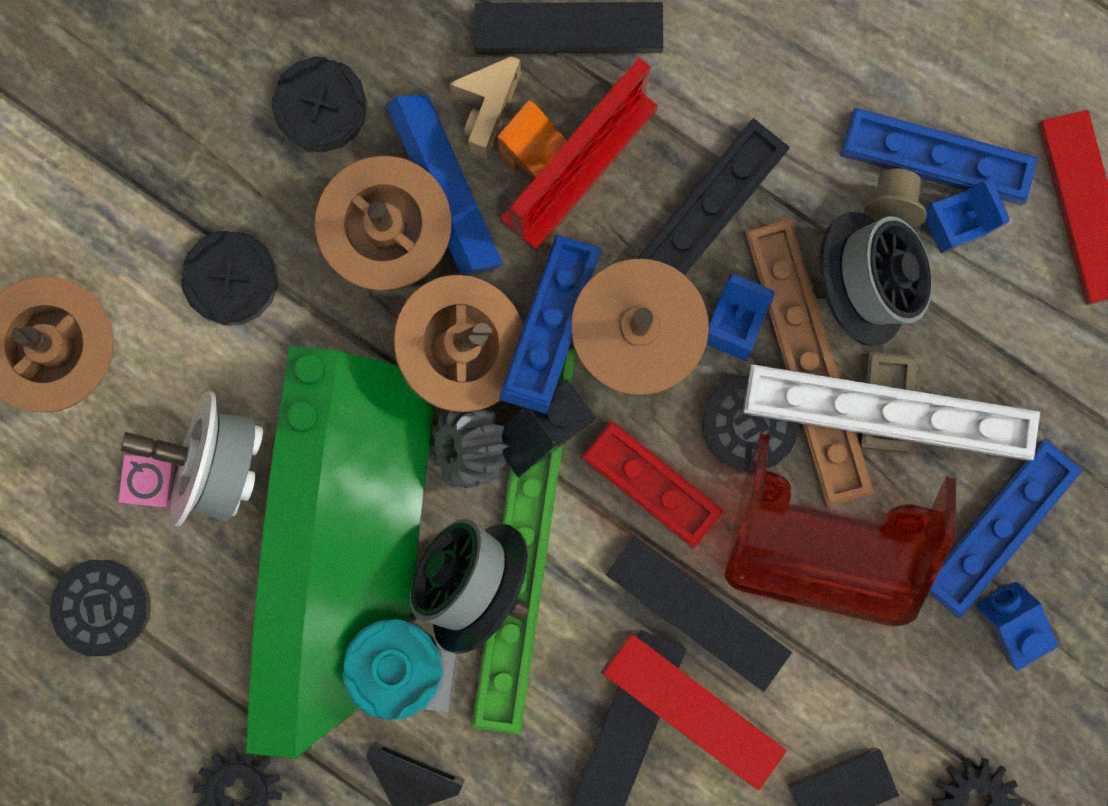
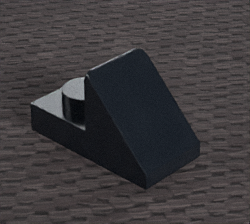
(536, 435)

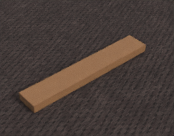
(806, 349)

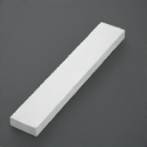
(891, 412)

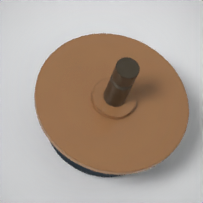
(639, 326)

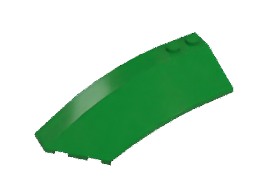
(333, 538)

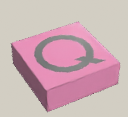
(146, 481)

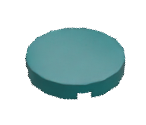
(393, 669)

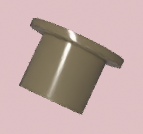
(897, 197)

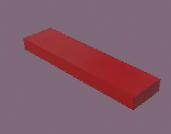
(1081, 195)
(693, 711)

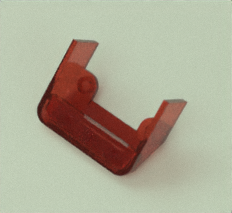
(836, 559)

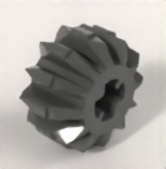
(469, 447)

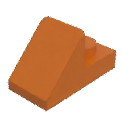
(529, 141)

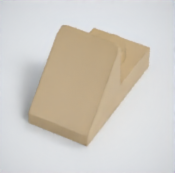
(492, 92)

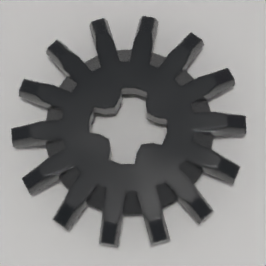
(225, 776)
(981, 781)

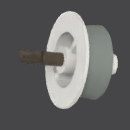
(210, 464)

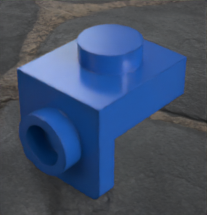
(966, 216)
(738, 316)
(1018, 624)

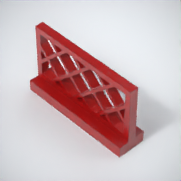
(582, 158)

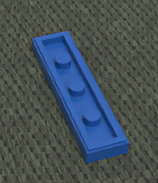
(430, 148)
(937, 155)
(548, 325)
(1002, 527)

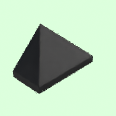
(411, 780)

